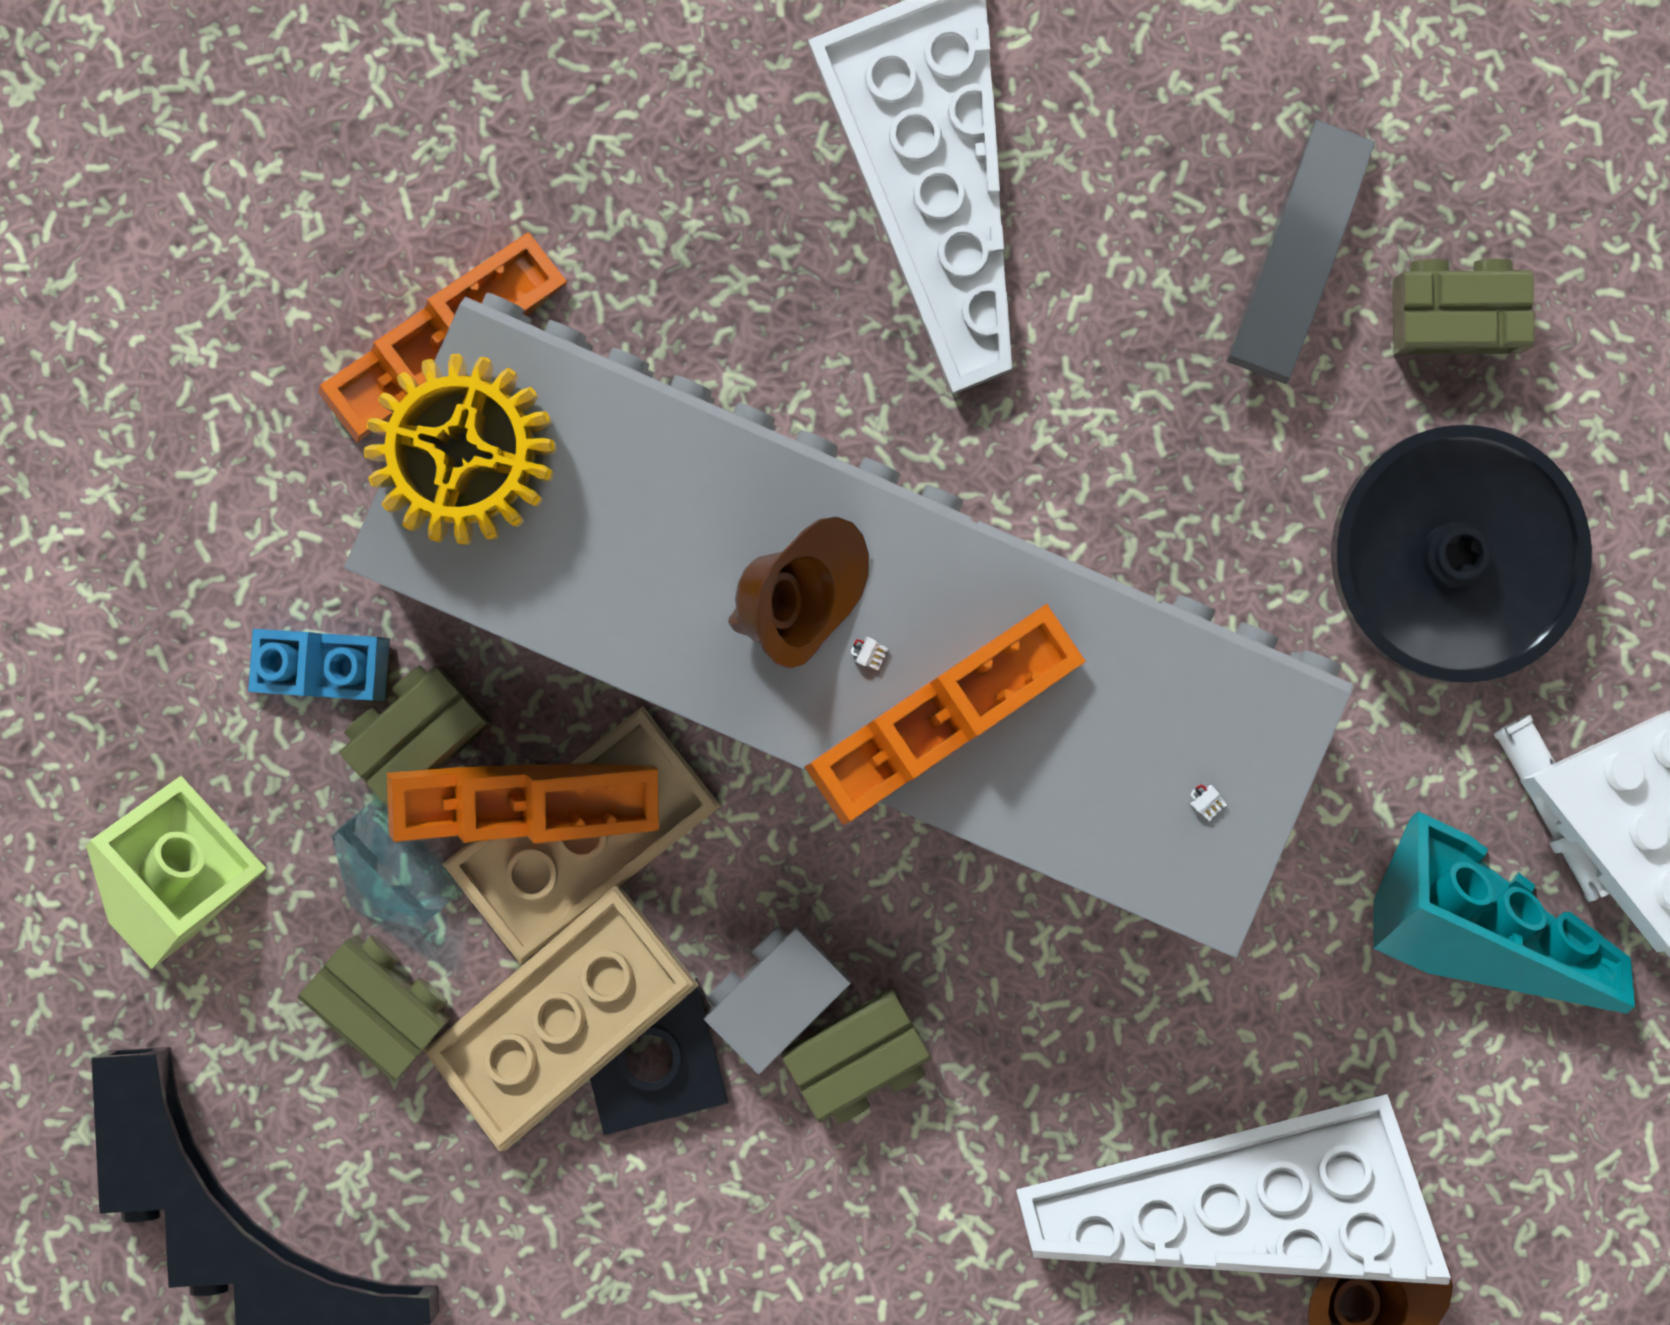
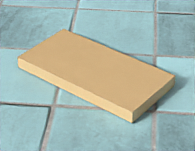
(541, 888)
(560, 1018)

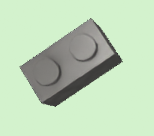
(775, 997)

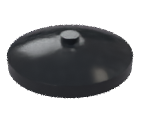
(1461, 554)

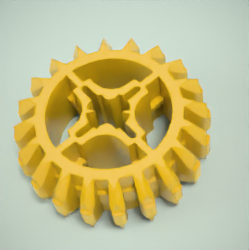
(466, 419)

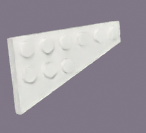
(924, 137)
(1619, 813)
(1279, 1199)

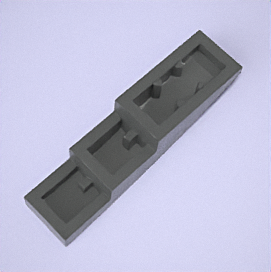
(1300, 252)

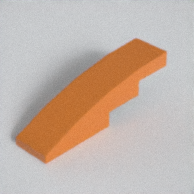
(515, 273)
(945, 714)
(523, 801)

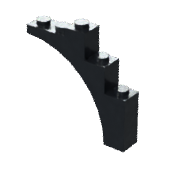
(154, 1165)

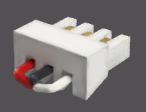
(870, 653)
(1208, 802)

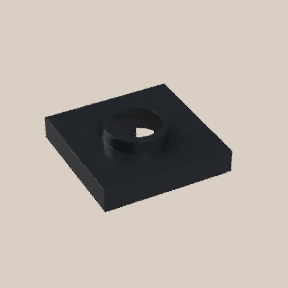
(688, 1087)

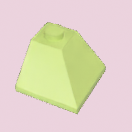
(168, 870)

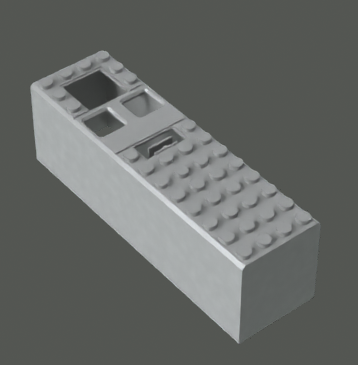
(674, 497)

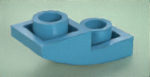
(318, 664)

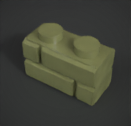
(1462, 310)
(416, 732)
(376, 1005)
(857, 1057)

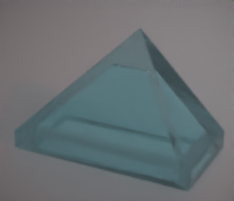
(390, 877)

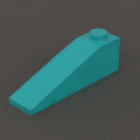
(1472, 925)

